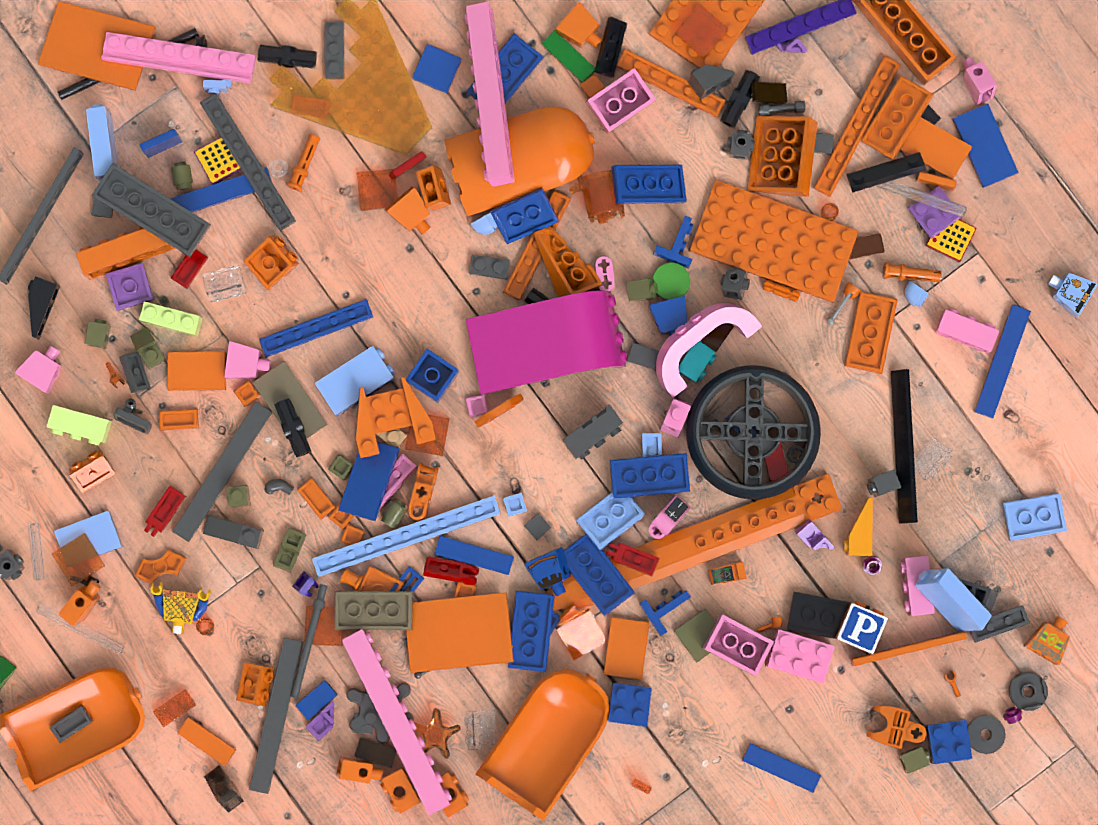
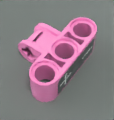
(668, 517)

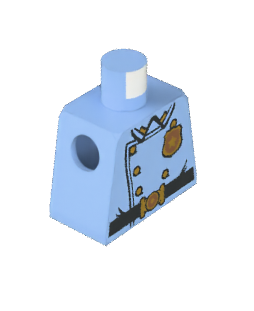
(1072, 292)

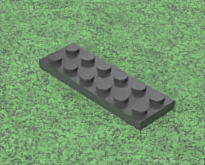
(151, 210)

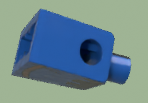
(550, 570)

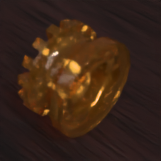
(833, 207)
(199, 626)

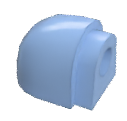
(484, 225)
(915, 295)

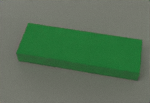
(568, 56)

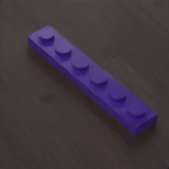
(799, 25)

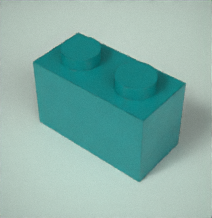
(695, 361)

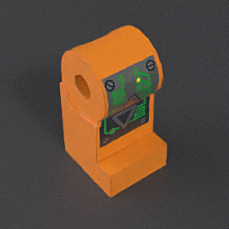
(727, 573)

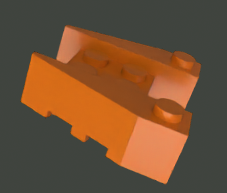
(387, 413)

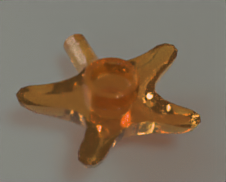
(437, 734)

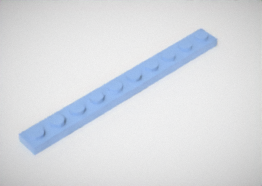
(406, 536)

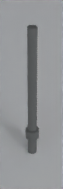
(318, 604)

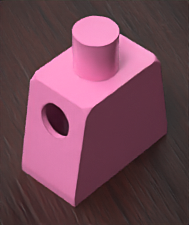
(979, 81)
(244, 362)
(41, 369)
(675, 417)

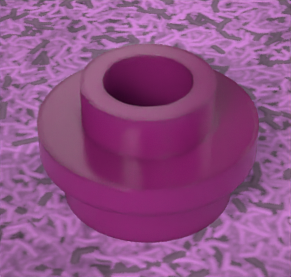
(876, 568)
(1012, 715)

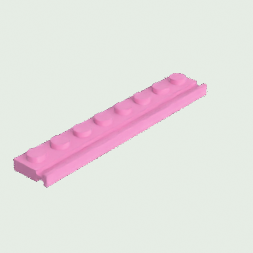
(178, 57)

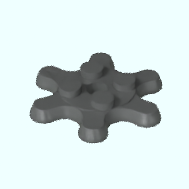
(369, 715)

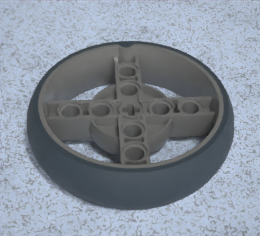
(754, 379)

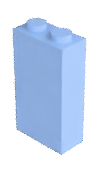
(101, 139)
(343, 384)
(953, 600)

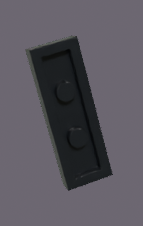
(610, 47)

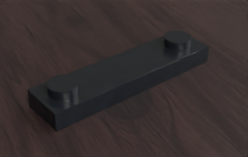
(886, 172)

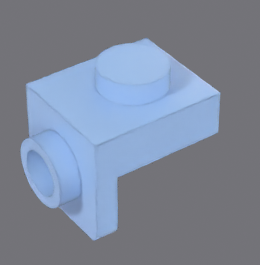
(216, 86)

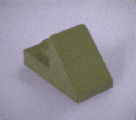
(147, 348)

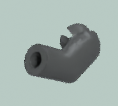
(278, 484)

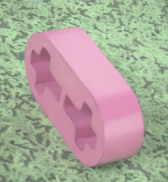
(609, 273)

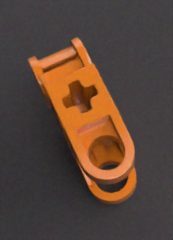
(424, 483)
(887, 736)

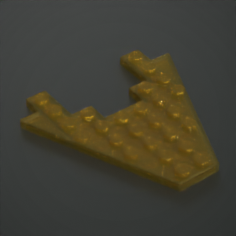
(374, 101)

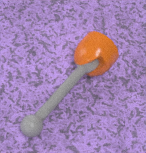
(850, 292)

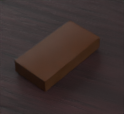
(867, 246)

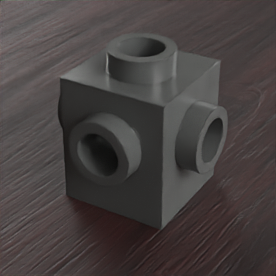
(740, 151)
(734, 283)
(15, 561)

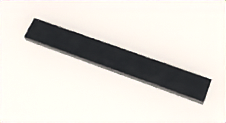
(904, 446)

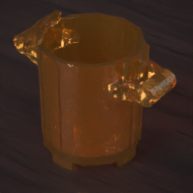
(599, 196)

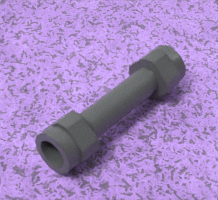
(765, 109)

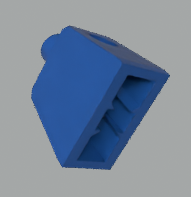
(669, 314)

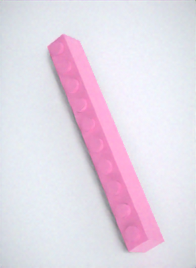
(490, 94)
(396, 722)

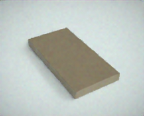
(281, 385)
(373, 610)

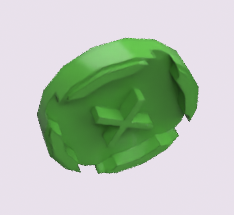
(671, 281)

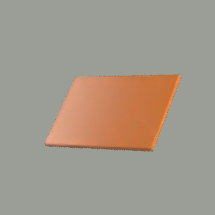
(78, 41)
(460, 633)

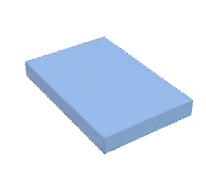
(1034, 517)
(609, 519)
(99, 530)

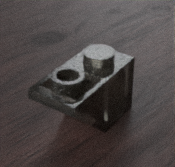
(223, 789)

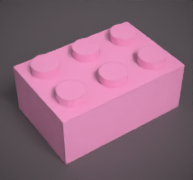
(620, 100)
(738, 645)
(800, 656)

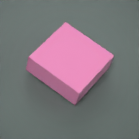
(476, 405)

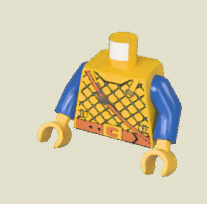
(180, 606)

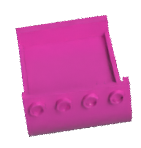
(546, 340)

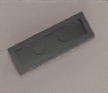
(334, 50)
(1002, 623)

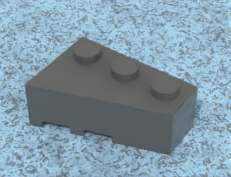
(593, 433)

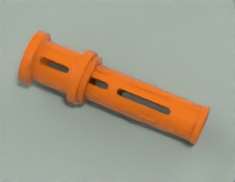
(300, 171)
(902, 272)

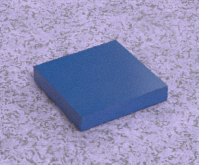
(437, 68)
(160, 143)

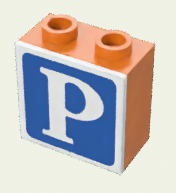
(861, 627)

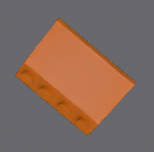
(783, 155)

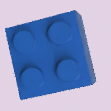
(432, 375)
(629, 704)
(948, 742)

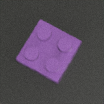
(931, 218)
(129, 287)

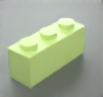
(170, 319)
(78, 425)

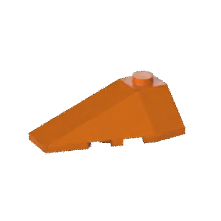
(564, 266)

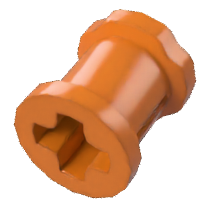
(351, 578)

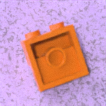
(271, 261)

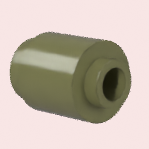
(182, 176)
(394, 513)

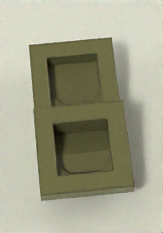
(289, 550)

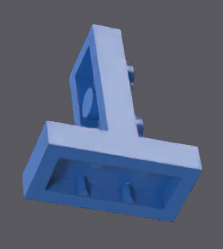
(679, 245)
(662, 609)

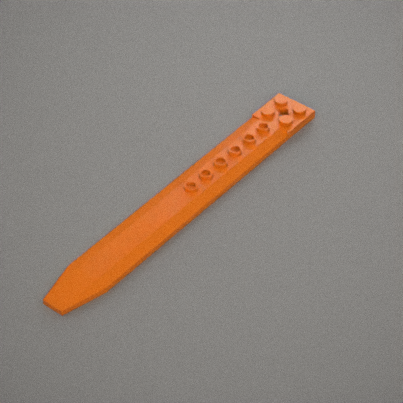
(720, 536)

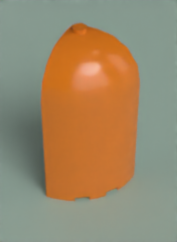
(546, 152)
(115, 723)
(547, 740)

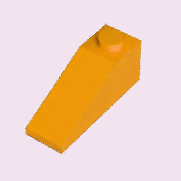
(860, 535)

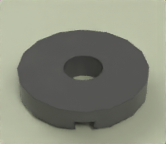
(1039, 687)
(997, 734)

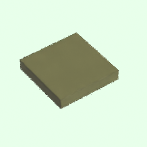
(695, 633)

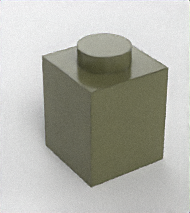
(642, 290)
(97, 334)
(238, 496)
(914, 759)

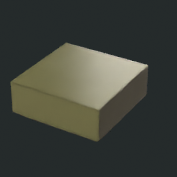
(341, 467)

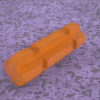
(780, 290)

